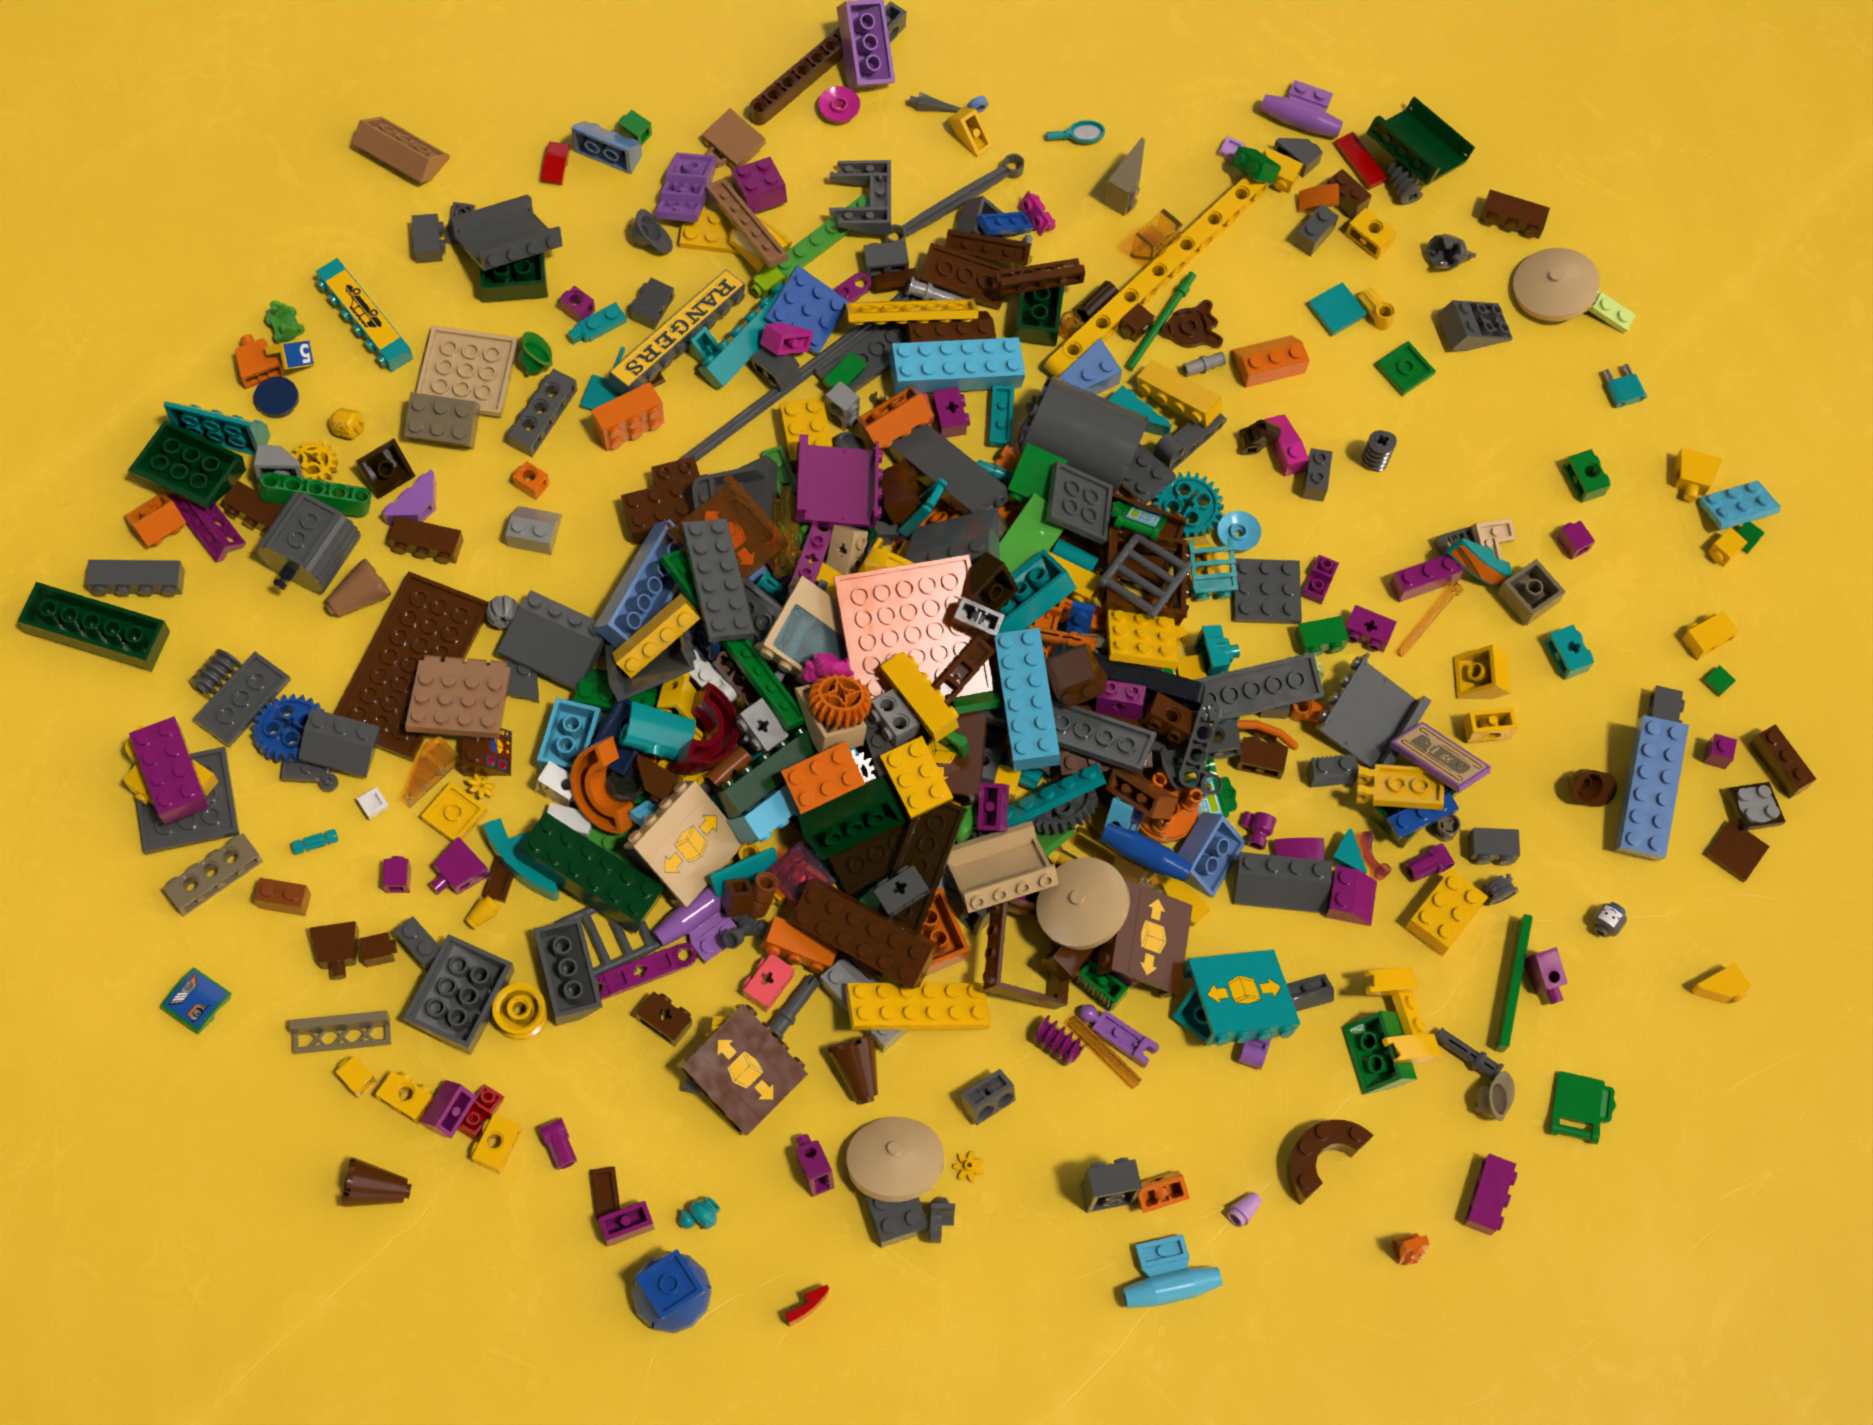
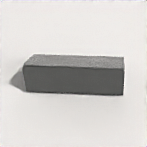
(1311, 992)

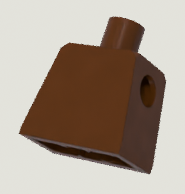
(336, 947)

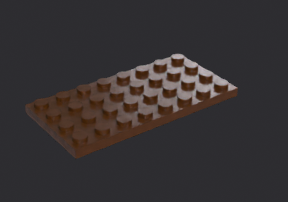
(420, 622)

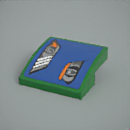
(196, 1000)

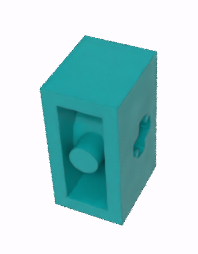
(1569, 651)

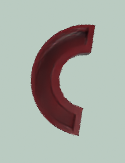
(721, 731)

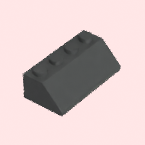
(1282, 882)
(567, 970)

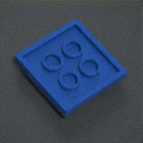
(808, 305)

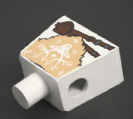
(552, 785)

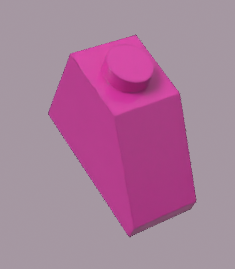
(786, 338)

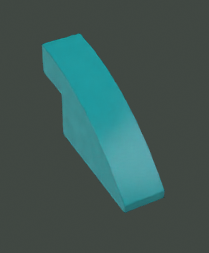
(507, 852)

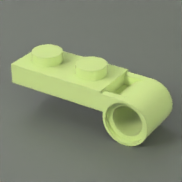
(1612, 312)

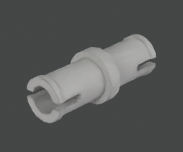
(1204, 364)

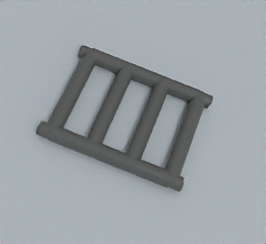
(1163, 596)
(629, 954)

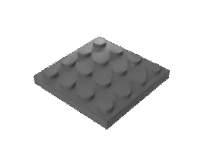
(203, 826)

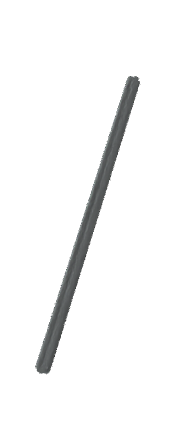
(775, 394)

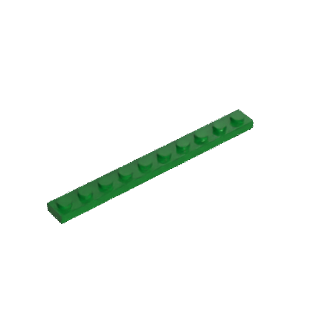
(741, 651)

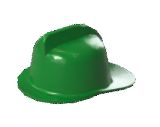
(535, 353)

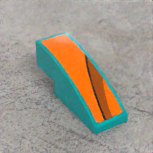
(1480, 562)

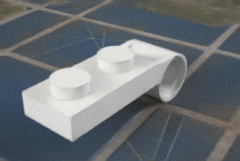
(705, 673)

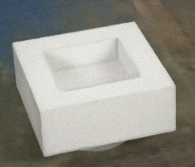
(373, 803)

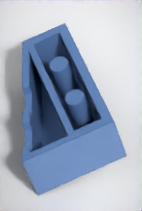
(1094, 370)

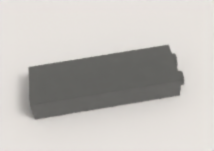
(934, 457)

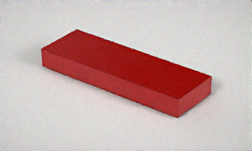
(1360, 160)

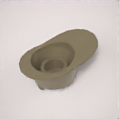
(1496, 1097)

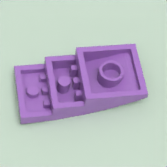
(686, 187)

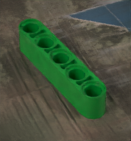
(342, 497)

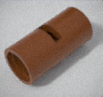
(723, 771)
(764, 889)

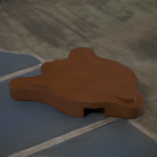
(1193, 327)

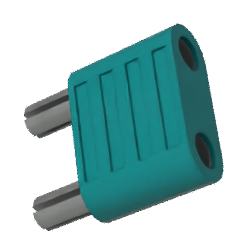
(1626, 389)

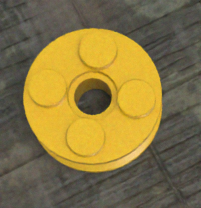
(522, 1025)

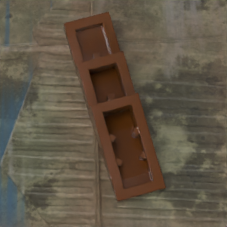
(964, 669)

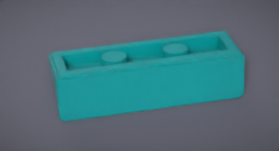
(747, 868)

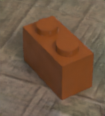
(282, 896)

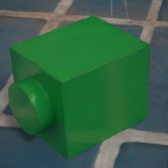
(635, 127)

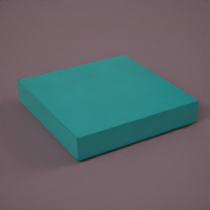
(1337, 309)

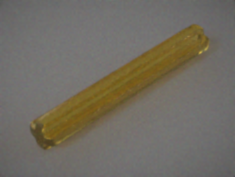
(1104, 1052)

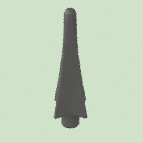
(928, 103)

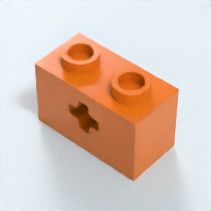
(1162, 1191)

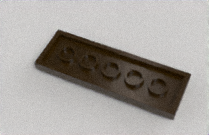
(928, 849)

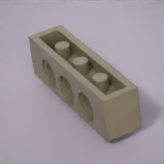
(207, 886)

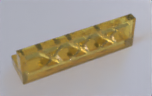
(785, 519)

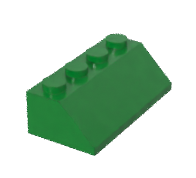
(596, 691)

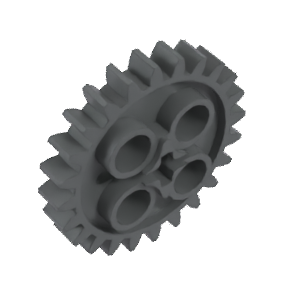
(1067, 814)

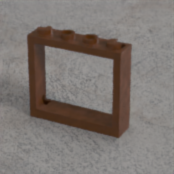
(1177, 547)
(1057, 991)

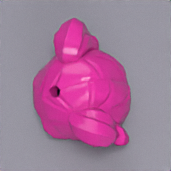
(825, 664)

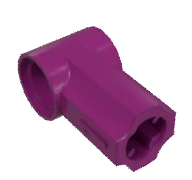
(1434, 860)
(557, 1139)

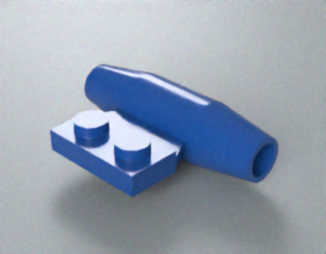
(1146, 852)

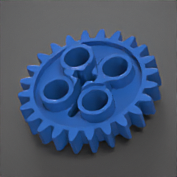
(278, 743)

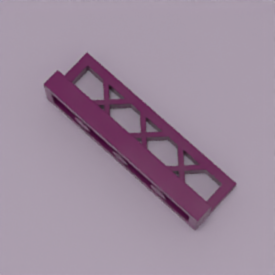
(206, 530)

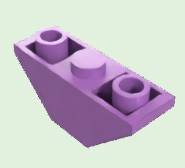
(414, 502)

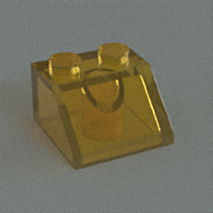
(1156, 236)

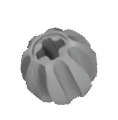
(501, 611)

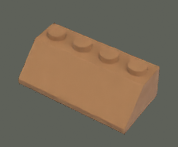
(399, 149)

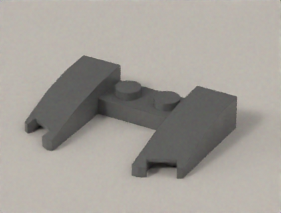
(870, 173)

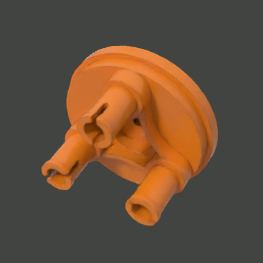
(1182, 819)

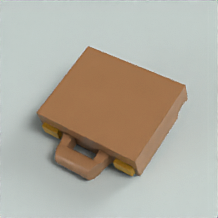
(732, 140)

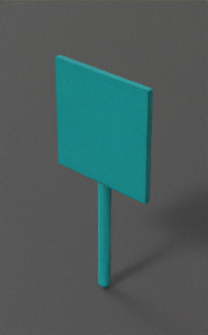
(599, 390)

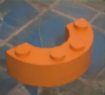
(590, 791)

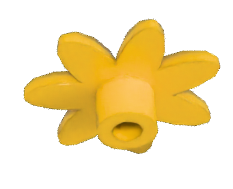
(480, 786)
(965, 1170)

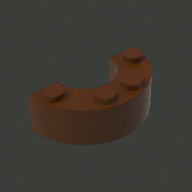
(1322, 1137)

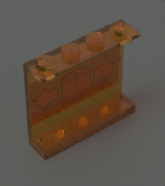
(751, 530)

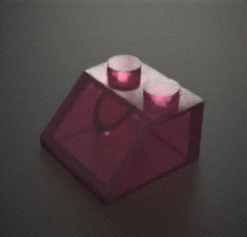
(796, 870)

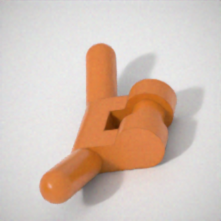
(1268, 731)

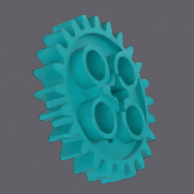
(1205, 515)

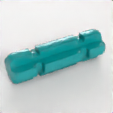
(314, 841)

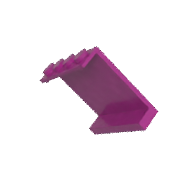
(838, 485)

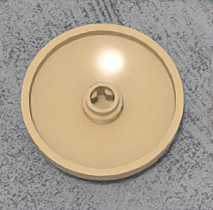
(1556, 284)
(1085, 905)
(895, 1159)

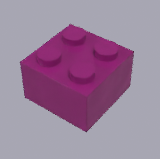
(759, 185)

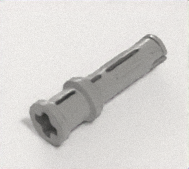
(927, 291)

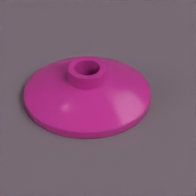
(839, 97)

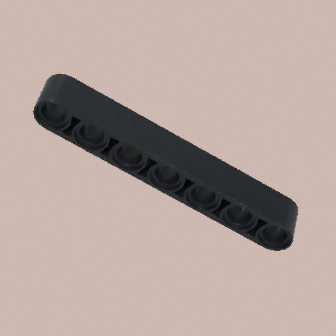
(1178, 688)

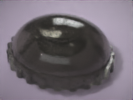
(624, 788)

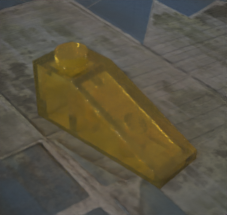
(433, 765)

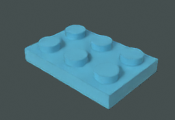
(1739, 505)

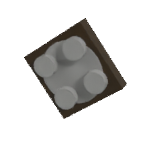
(1755, 806)

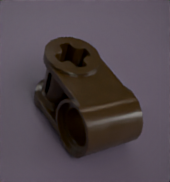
(1259, 436)

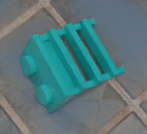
(1213, 584)

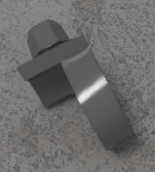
(941, 1214)

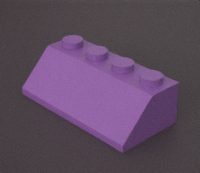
(865, 43)

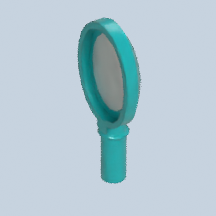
(1081, 131)

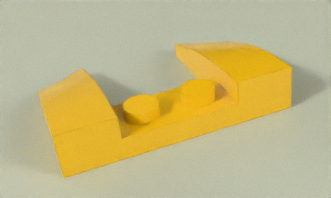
(1414, 1044)

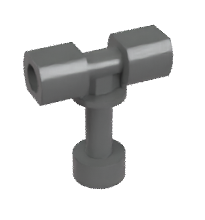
(747, 926)

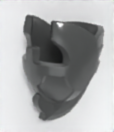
(1447, 251)

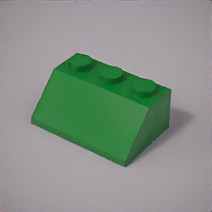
(1371, 1058)

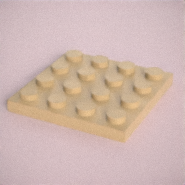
(469, 367)

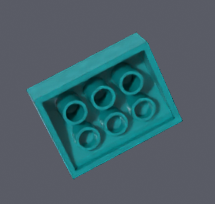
(225, 430)

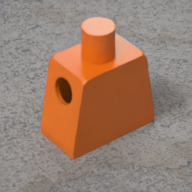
(254, 363)

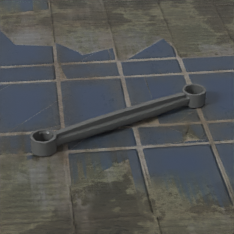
(957, 199)

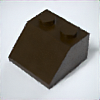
(991, 582)

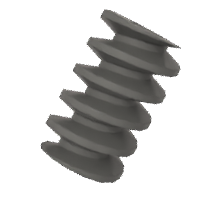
(1404, 183)
(1379, 450)
(214, 672)

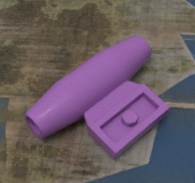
(1304, 109)
(702, 923)

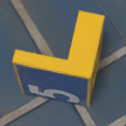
(293, 354)

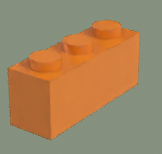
(798, 945)

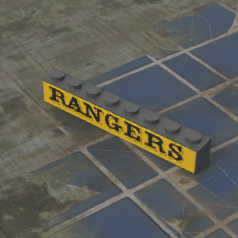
(674, 335)

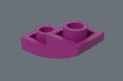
(1320, 579)
(1300, 848)

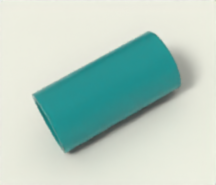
(1075, 555)

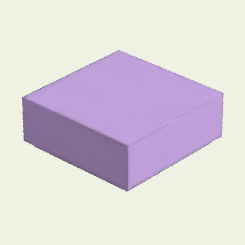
(1229, 148)

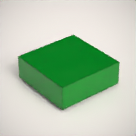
(1719, 680)

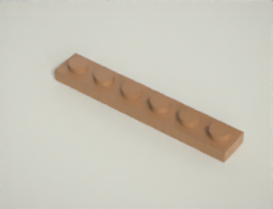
(747, 223)

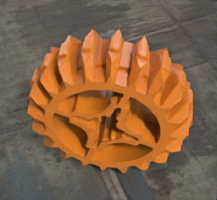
(839, 700)

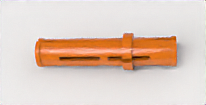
(1067, 638)

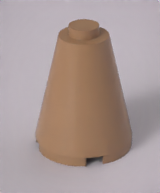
(357, 590)

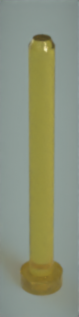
(1453, 589)

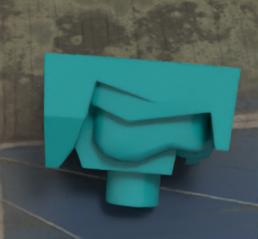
(1215, 650)

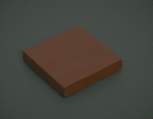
(1737, 851)

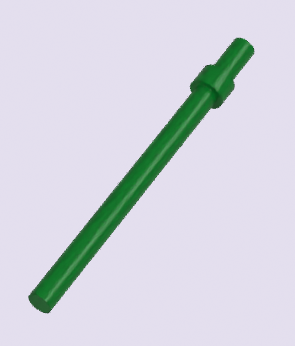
(1180, 291)

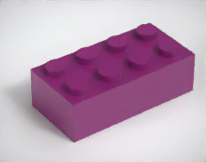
(169, 770)

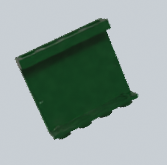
(1421, 141)

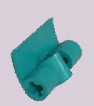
(656, 731)

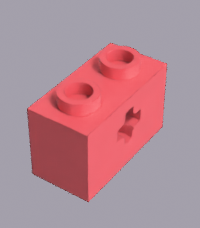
(766, 995)

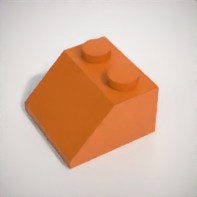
(155, 520)

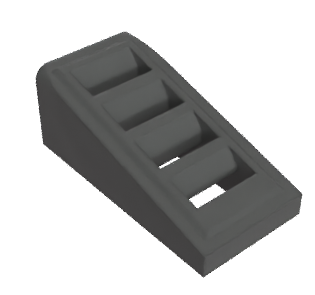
(1441, 541)

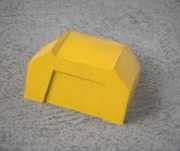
(749, 253)

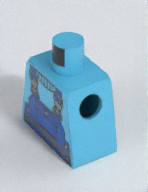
(1124, 815)

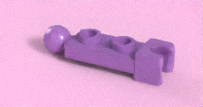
(1119, 1034)

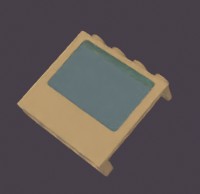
(804, 627)

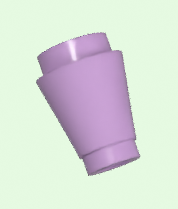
(1244, 1209)

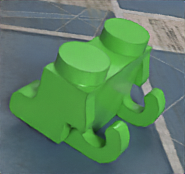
(284, 322)

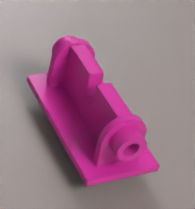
(1034, 210)

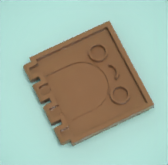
(458, 697)

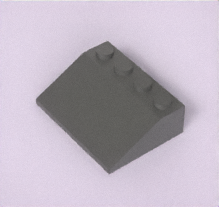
(956, 537)
(552, 640)
(459, 993)

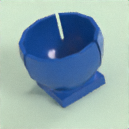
(671, 1292)

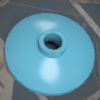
(1242, 523)

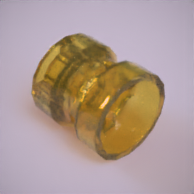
(1069, 324)

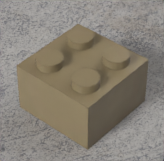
(1531, 592)

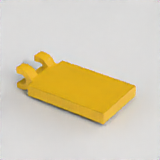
(1400, 787)

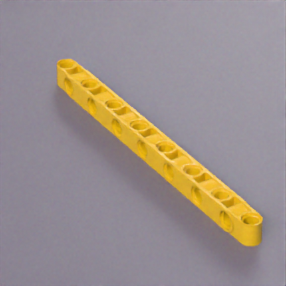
(1168, 265)

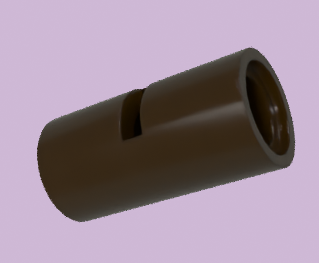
(1096, 300)

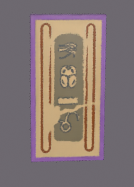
(1440, 757)

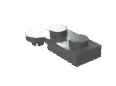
(310, 773)

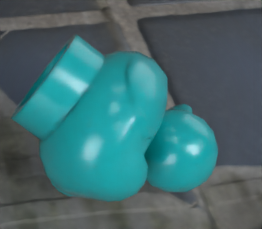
(702, 1211)

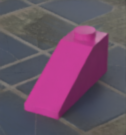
(1289, 447)

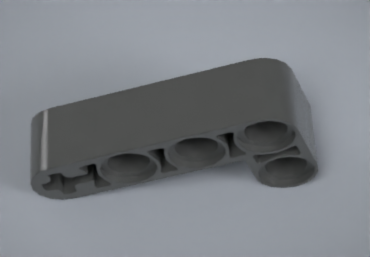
(1176, 448)
(1205, 746)

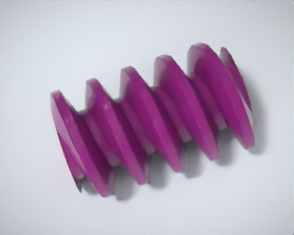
(1059, 1041)

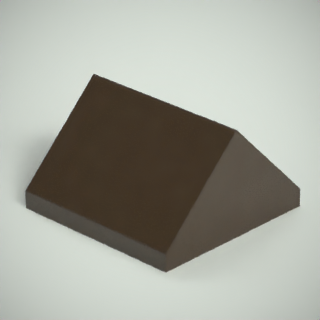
(384, 468)

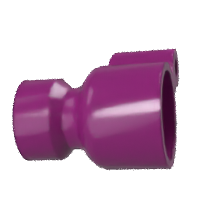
(1261, 825)

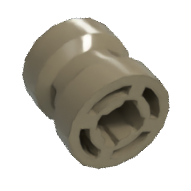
(1450, 823)

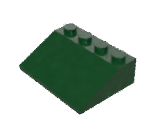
(188, 465)

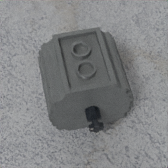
(307, 543)

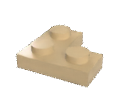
(1492, 533)

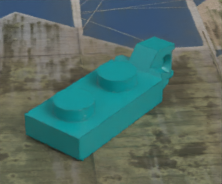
(598, 324)

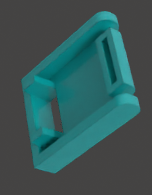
(927, 503)

